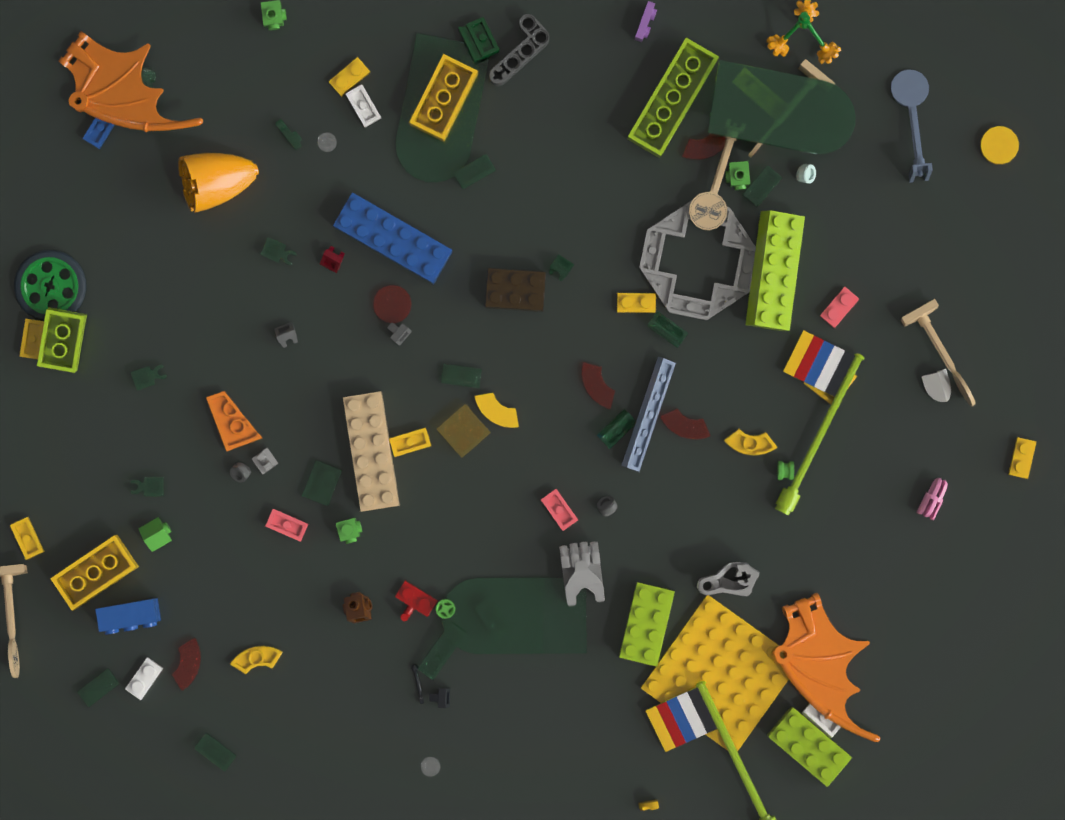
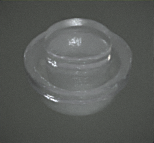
(327, 142)
(430, 766)

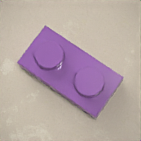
(649, 14)

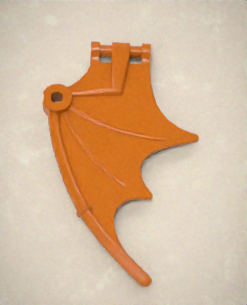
(113, 87)
(818, 661)

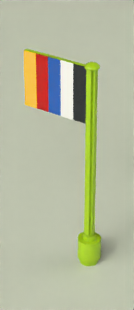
(829, 371)
(693, 716)

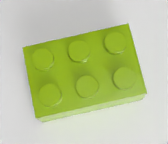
(61, 340)

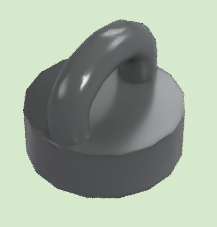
(240, 472)
(607, 505)

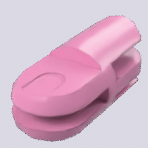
(933, 499)

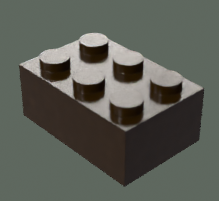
(515, 290)

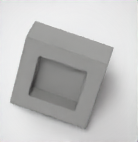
(265, 461)

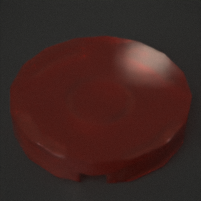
(392, 304)

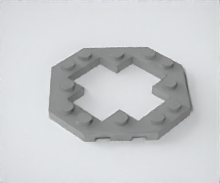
(664, 283)

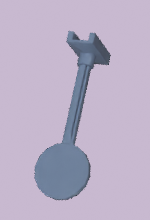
(910, 90)

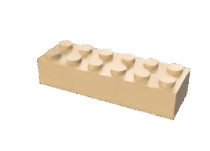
(371, 451)

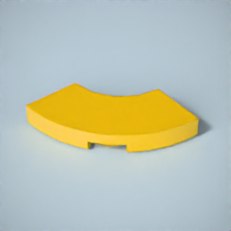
(496, 412)
(750, 444)
(256, 657)

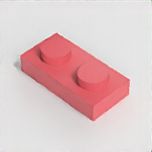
(839, 307)
(559, 509)
(287, 525)

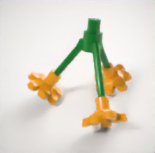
(806, 12)

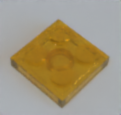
(463, 430)

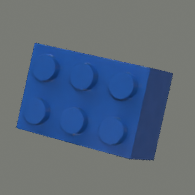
(128, 616)

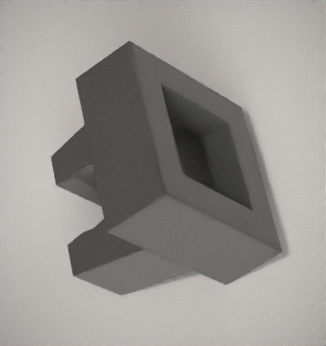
(285, 333)
(400, 333)

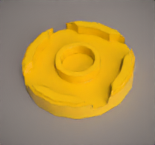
(999, 145)

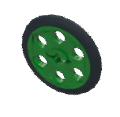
(33, 265)

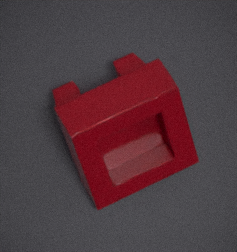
(331, 260)

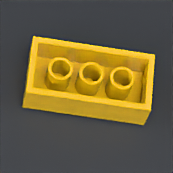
(443, 97)
(94, 572)

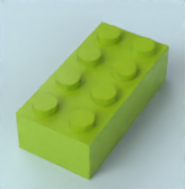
(646, 624)
(809, 746)

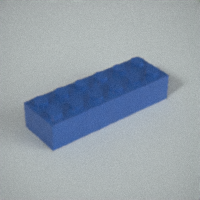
(392, 238)

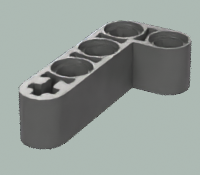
(517, 55)

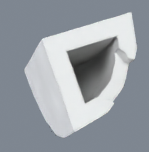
(938, 385)

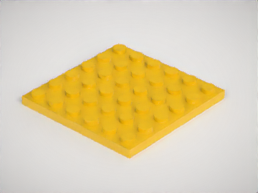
(732, 662)

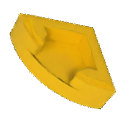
(652, 805)

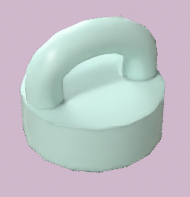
(806, 173)

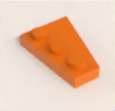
(230, 422)

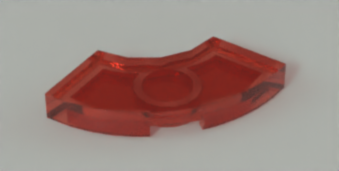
(704, 147)
(595, 385)
(685, 427)
(189, 664)

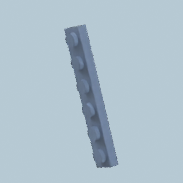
(648, 414)

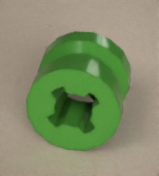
(785, 470)
(445, 610)

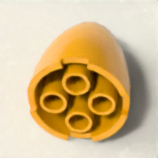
(214, 178)

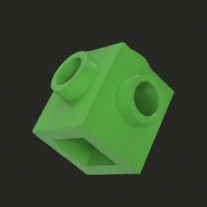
(273, 14)
(738, 175)
(349, 530)
(155, 534)

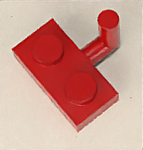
(415, 599)

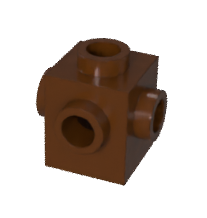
(357, 608)

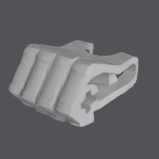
(581, 570)
(720, 584)

